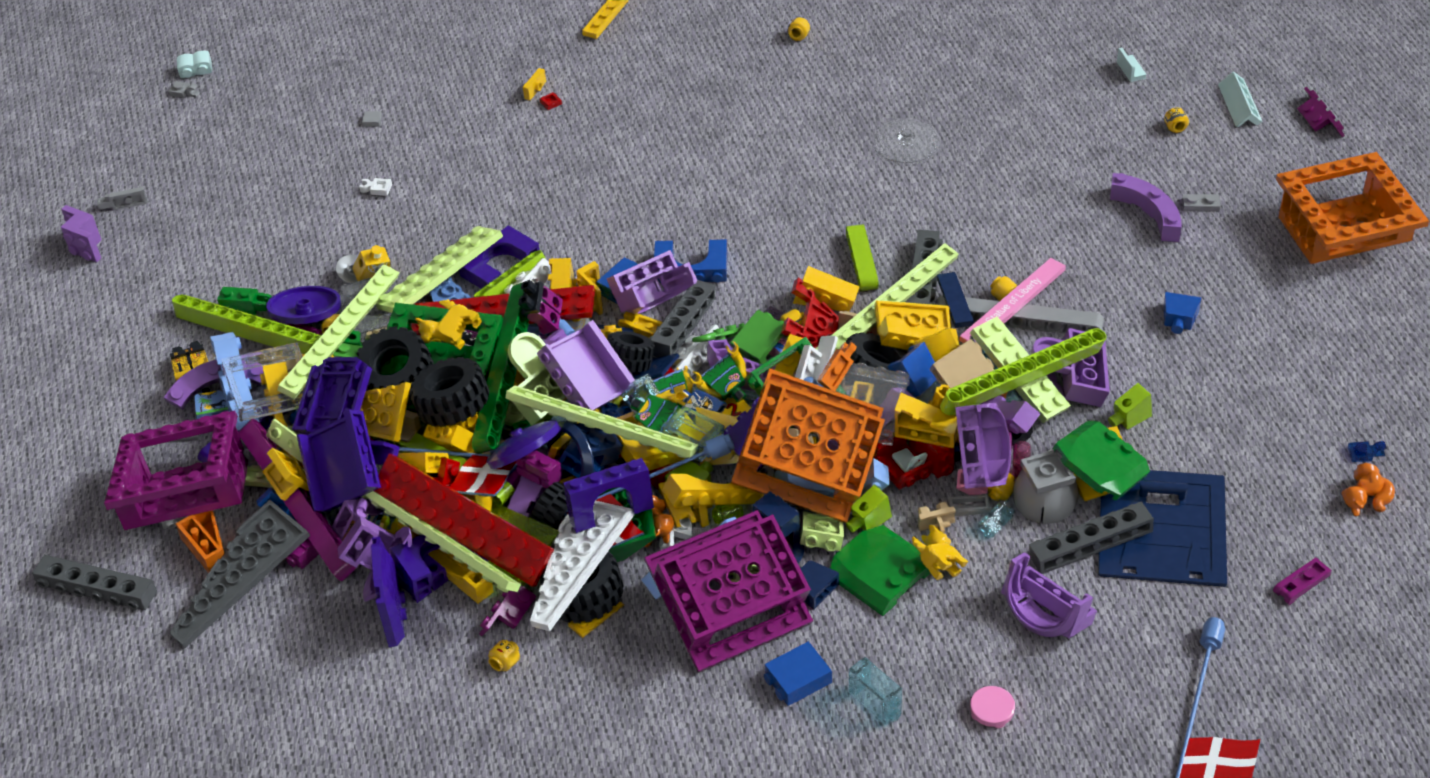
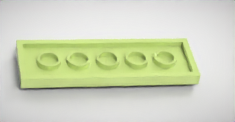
(1005, 349)

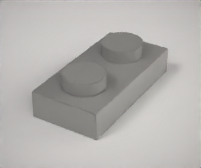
(1201, 202)

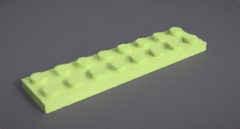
(440, 268)

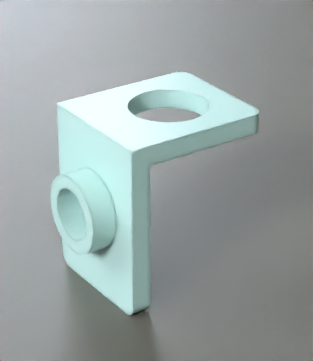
(907, 461)

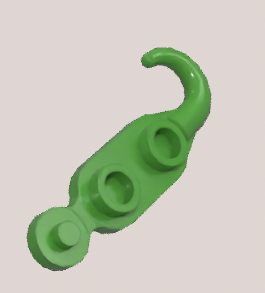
(719, 334)

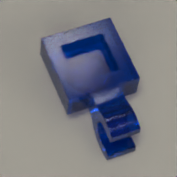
(1364, 452)

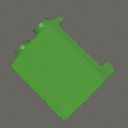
(759, 336)

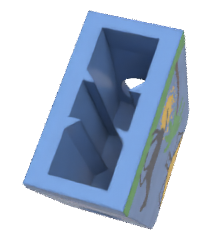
(209, 403)

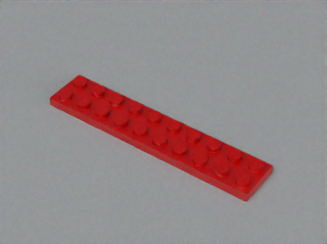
(576, 303)
(463, 520)

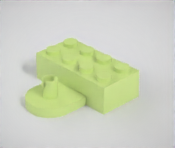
(523, 356)

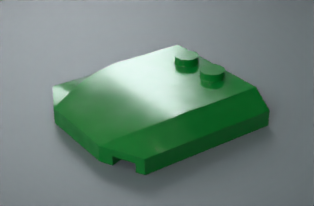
(1102, 459)
(878, 567)

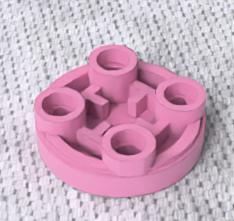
(992, 706)

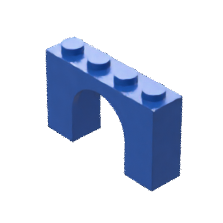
(709, 270)

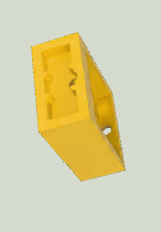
(451, 437)
(424, 461)

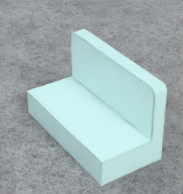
(1130, 66)

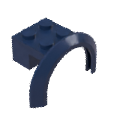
(590, 444)
(786, 517)

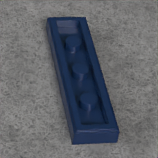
(955, 300)

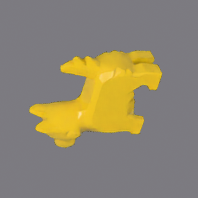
(450, 326)
(939, 553)

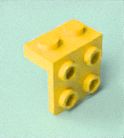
(588, 276)

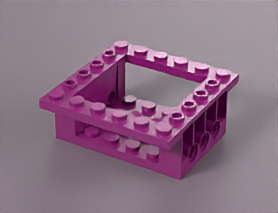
(180, 492)
(699, 612)

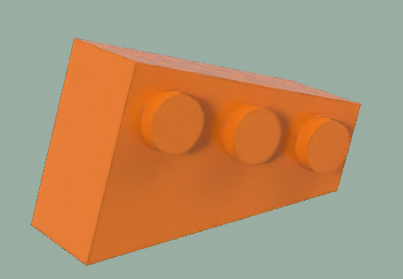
(202, 538)

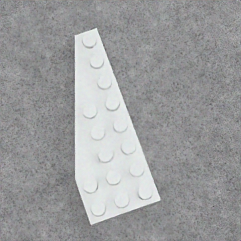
(575, 560)

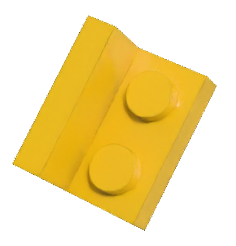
(284, 474)

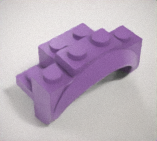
(983, 445)

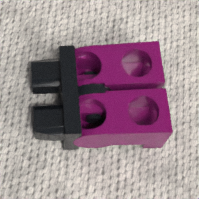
(539, 306)

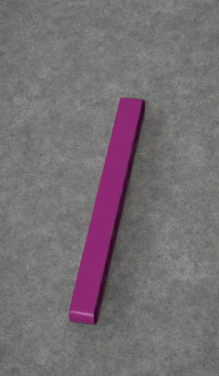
(299, 504)

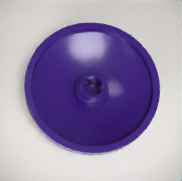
(303, 305)
(522, 443)

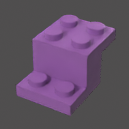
(81, 233)

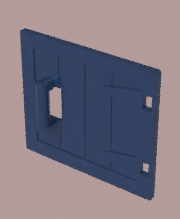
(1184, 536)

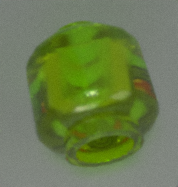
(723, 512)

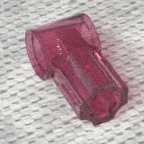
(1020, 451)

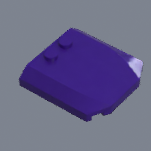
(330, 391)
(388, 593)

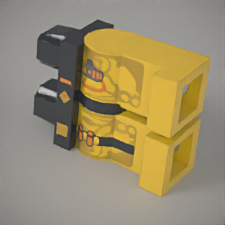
(187, 359)

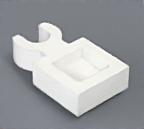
(376, 187)

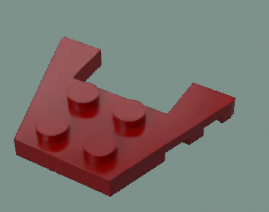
(817, 316)

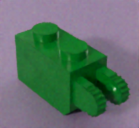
(243, 299)

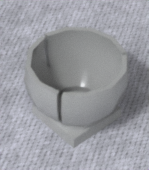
(1045, 484)

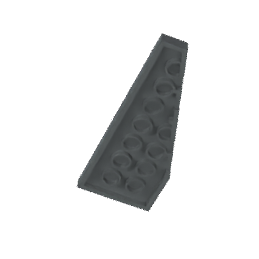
(255, 551)

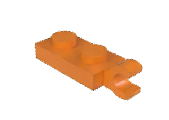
(837, 367)

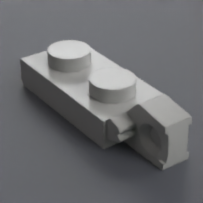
(123, 199)

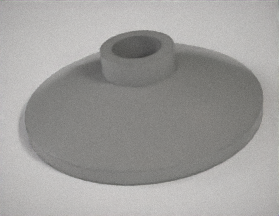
(344, 268)

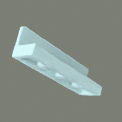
(1239, 100)

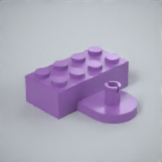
(1084, 380)

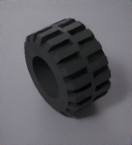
(633, 350)
(551, 506)

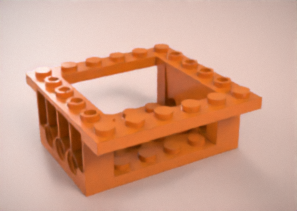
(1383, 207)
(817, 410)

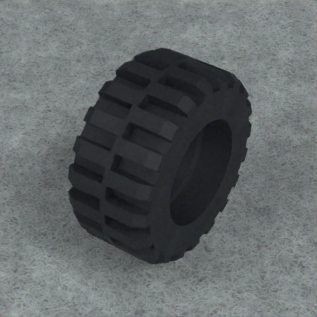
(390, 344)
(872, 352)
(449, 391)
(596, 596)

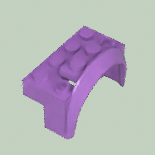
(649, 293)
(1027, 582)

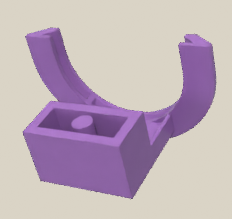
(357, 547)

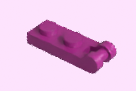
(1302, 580)

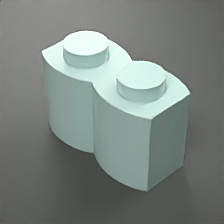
(194, 64)

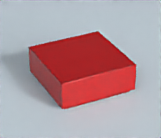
(550, 101)

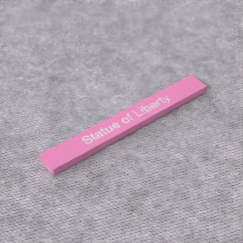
(1020, 295)

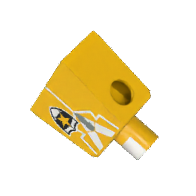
(370, 262)

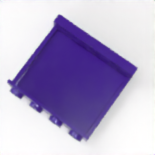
(339, 462)

